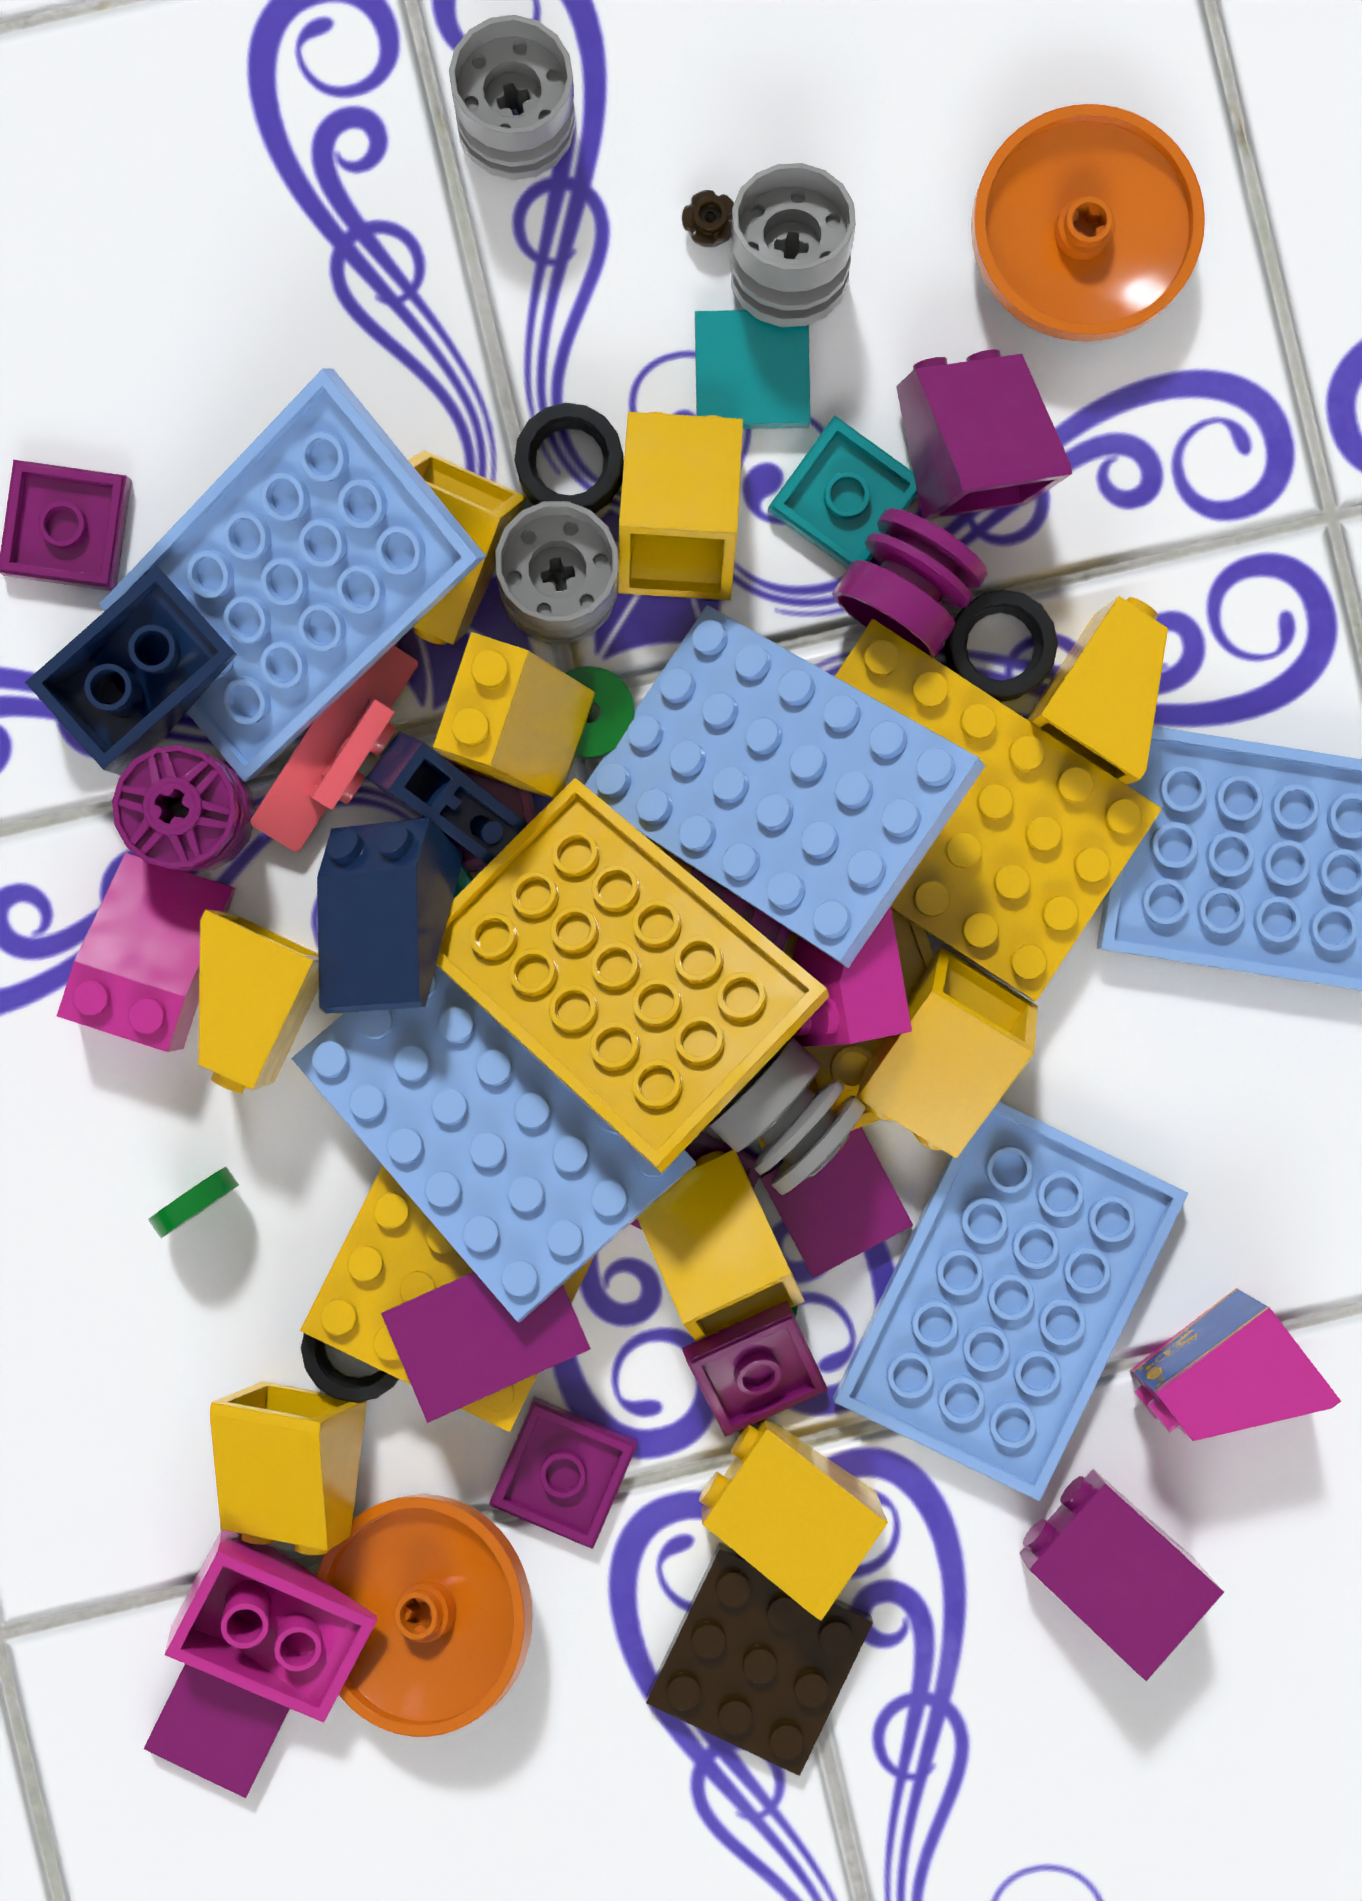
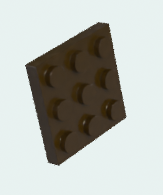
(757, 1663)

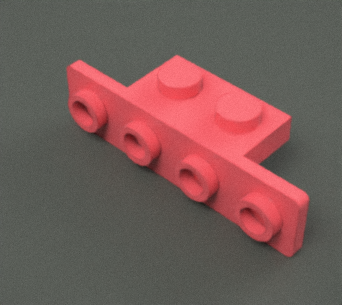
(332, 751)

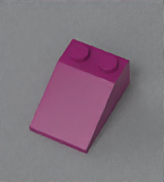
(143, 955)
(864, 999)
(269, 1627)

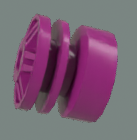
(916, 572)
(208, 786)

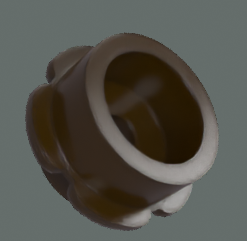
(700, 230)

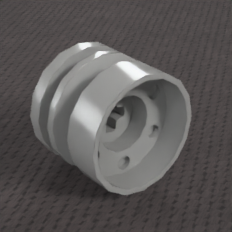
(505, 68)
(791, 244)
(563, 540)
(789, 1117)

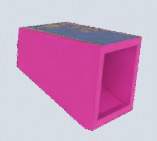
(1230, 1373)

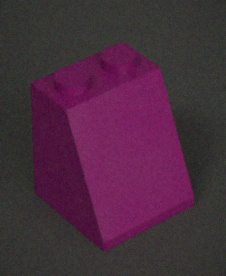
(978, 434)
(1119, 1573)

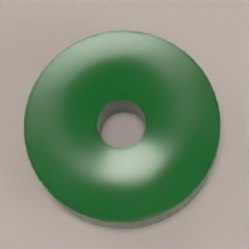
(615, 711)
(193, 1202)

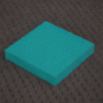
(751, 370)
(843, 492)

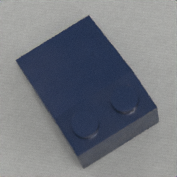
(133, 672)
(383, 913)

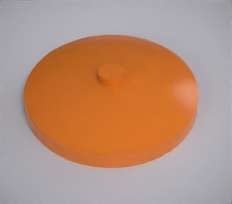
(1087, 222)
(446, 1611)

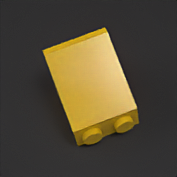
(679, 505)
(483, 512)
(1108, 689)
(513, 718)
(250, 999)
(959, 1058)
(717, 1247)
(287, 1465)
(793, 1515)

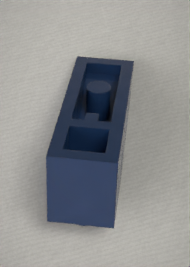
(438, 790)

